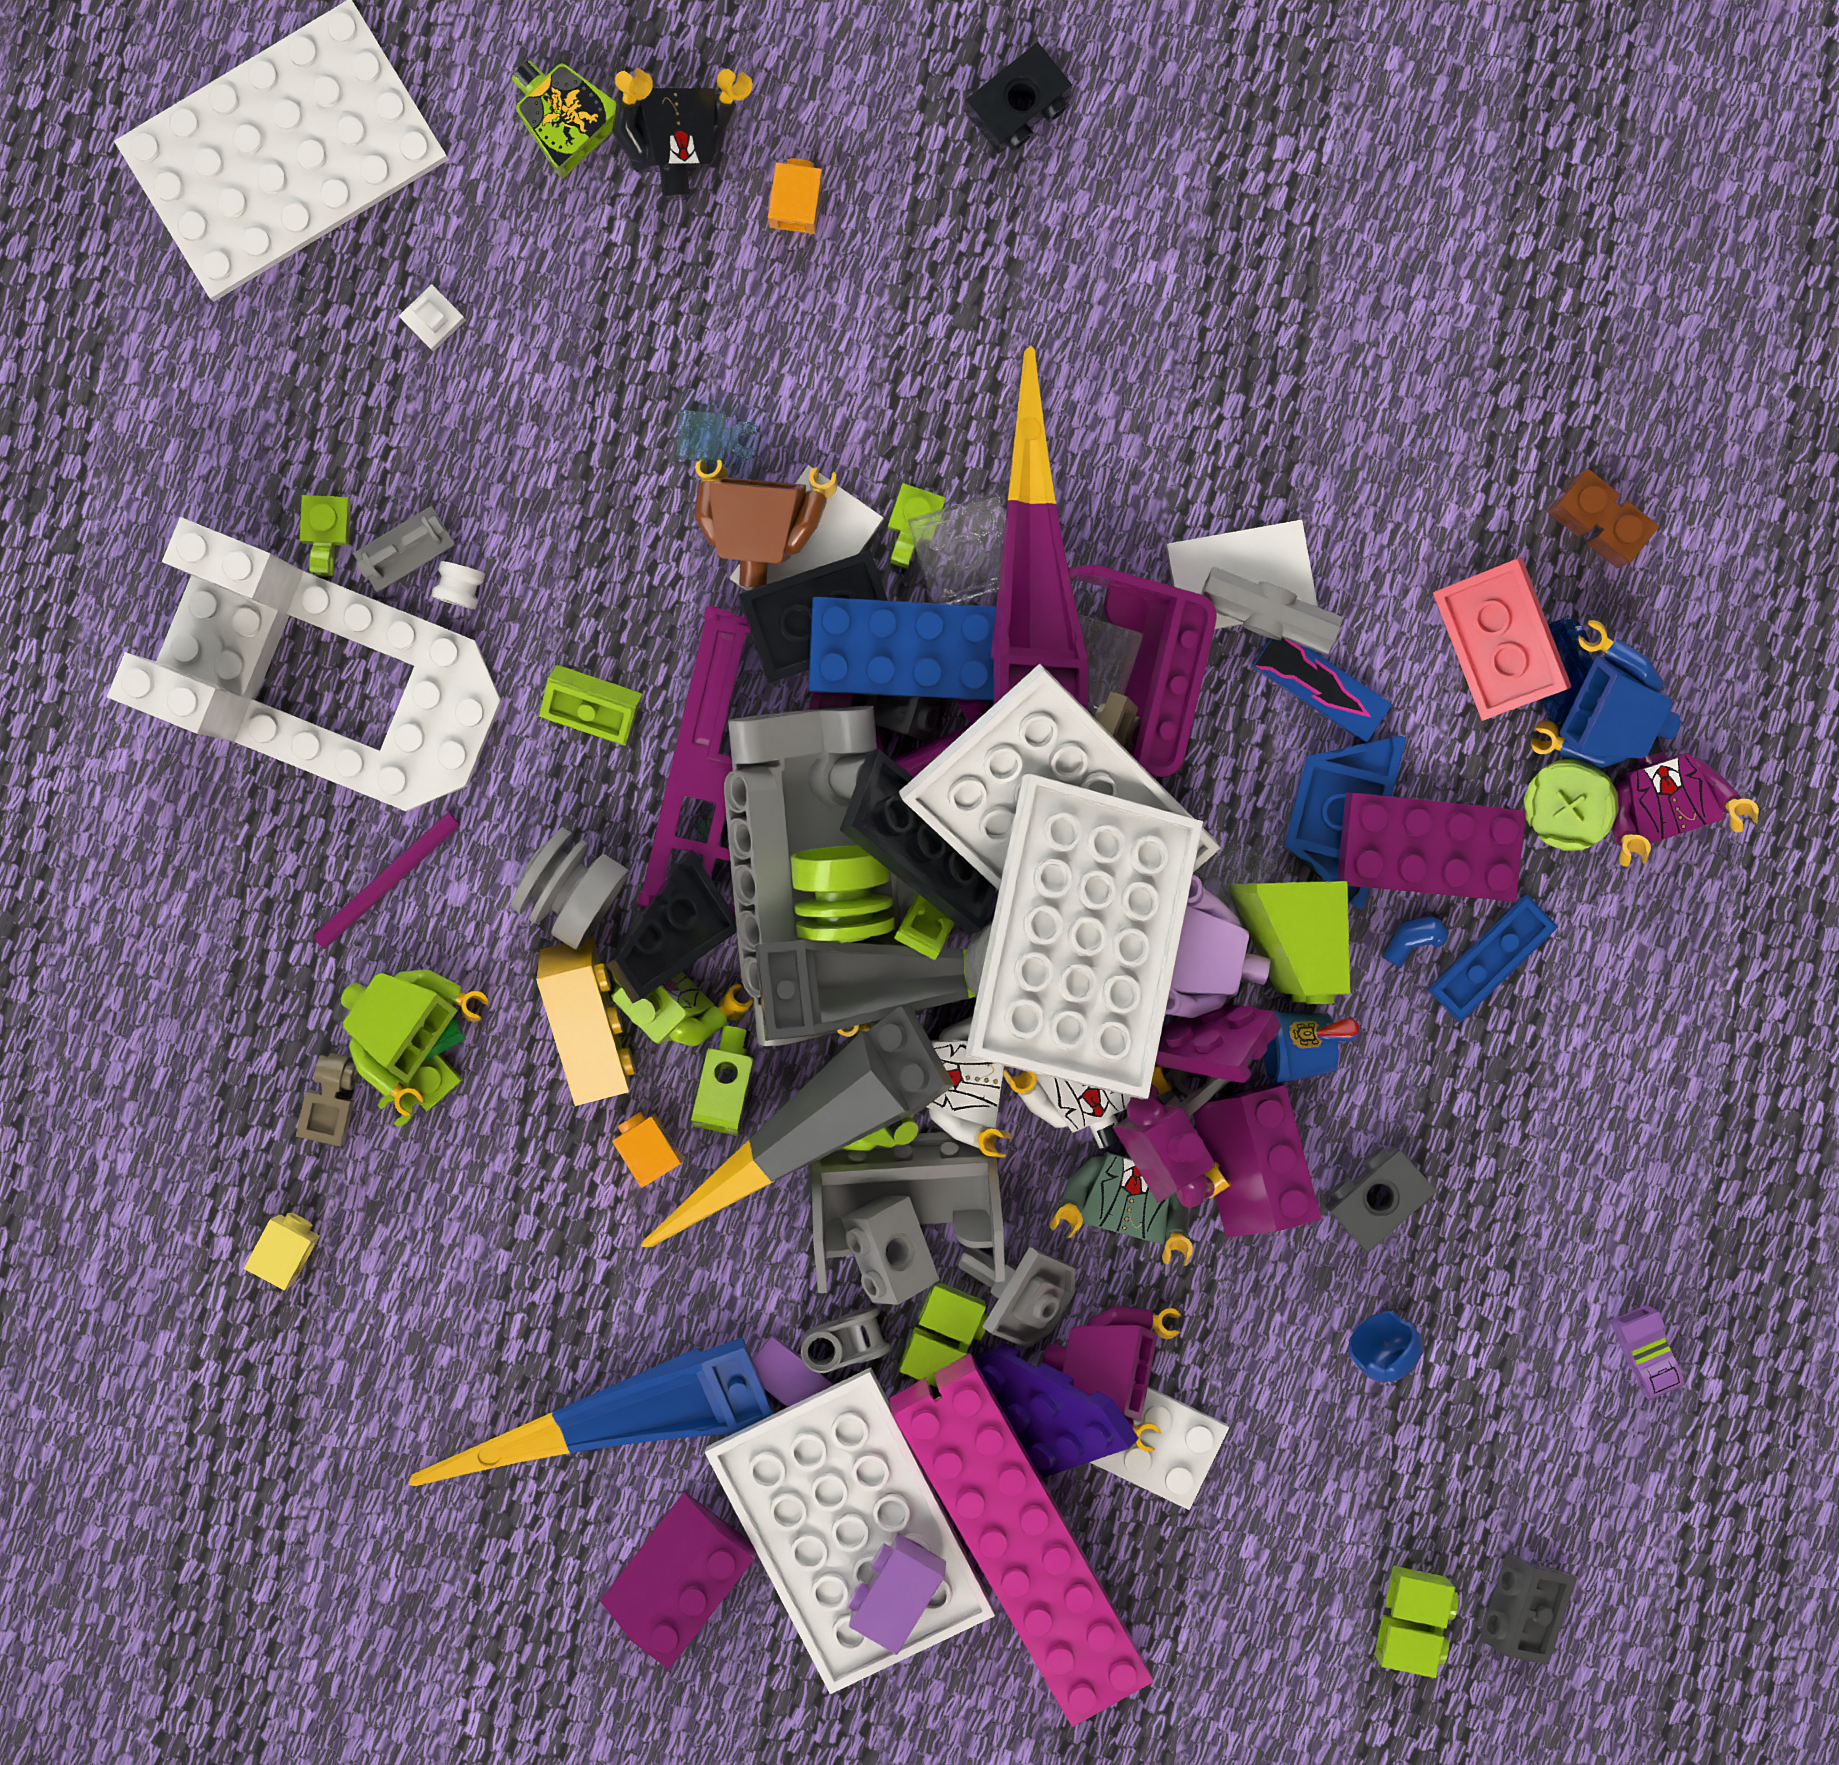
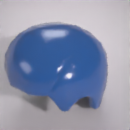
(1386, 1362)

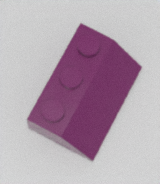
(1262, 1156)
(677, 1579)

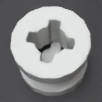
(458, 585)

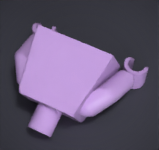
(1210, 957)

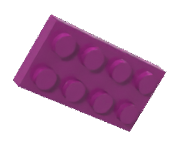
(1431, 847)

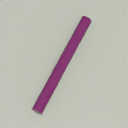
(386, 880)

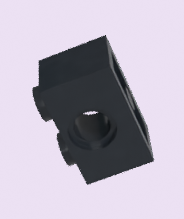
(1030, 75)

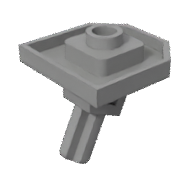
(1029, 1297)

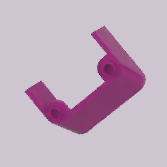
(1169, 661)

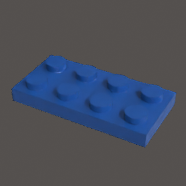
(901, 649)

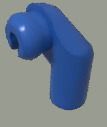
(1412, 934)

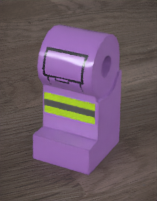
(1648, 1351)

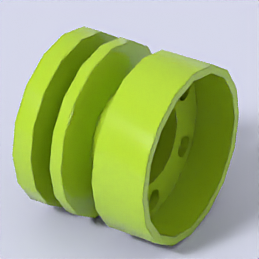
(843, 900)

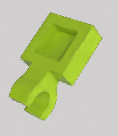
(910, 504)
(324, 524)

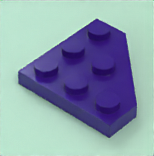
(1050, 1415)

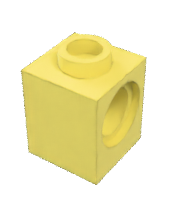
(282, 1250)

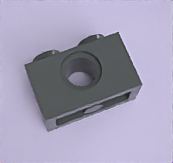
(1405, 1189)

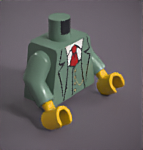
(1115, 1197)

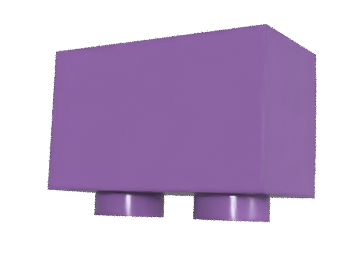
(896, 1593)

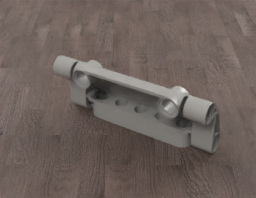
(786, 798)

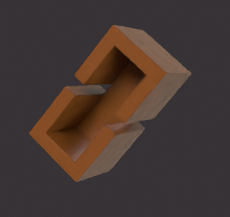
(1592, 502)

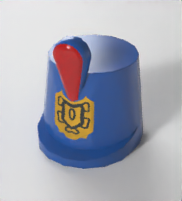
(1306, 1046)

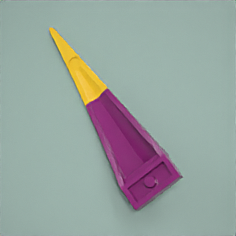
(1035, 596)

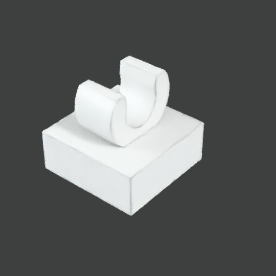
(432, 318)

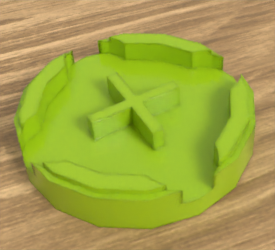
(1571, 804)

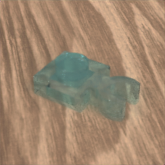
(705, 437)

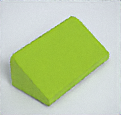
(590, 704)

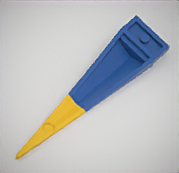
(677, 1399)

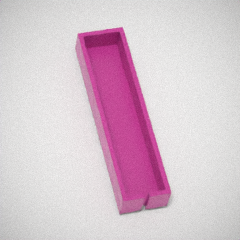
(1020, 1540)

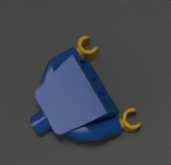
(1615, 710)

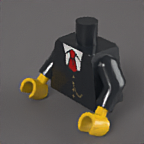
(674, 127)

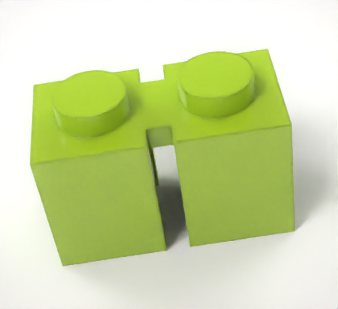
(948, 1313)
(1420, 1611)

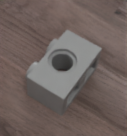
(907, 1266)

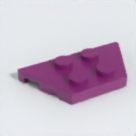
(1218, 1041)

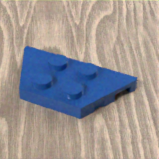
(1319, 802)

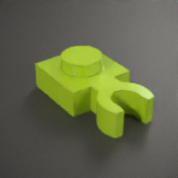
(433, 1079)

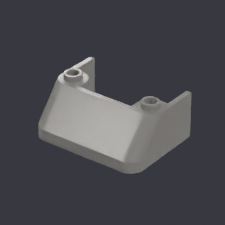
(938, 1173)

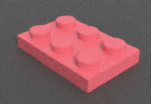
(1502, 639)

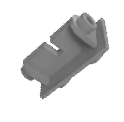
(403, 549)

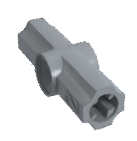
(1271, 611)

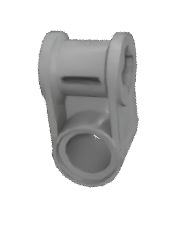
(847, 1340)

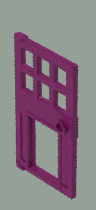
(696, 765)

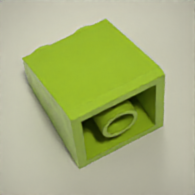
(1302, 933)

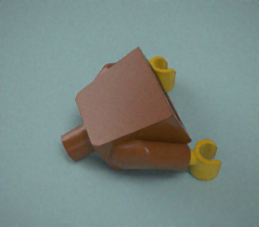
(758, 518)

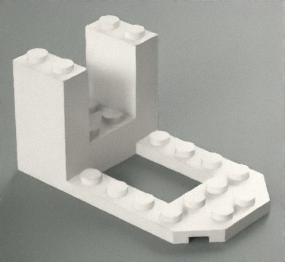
(228, 638)

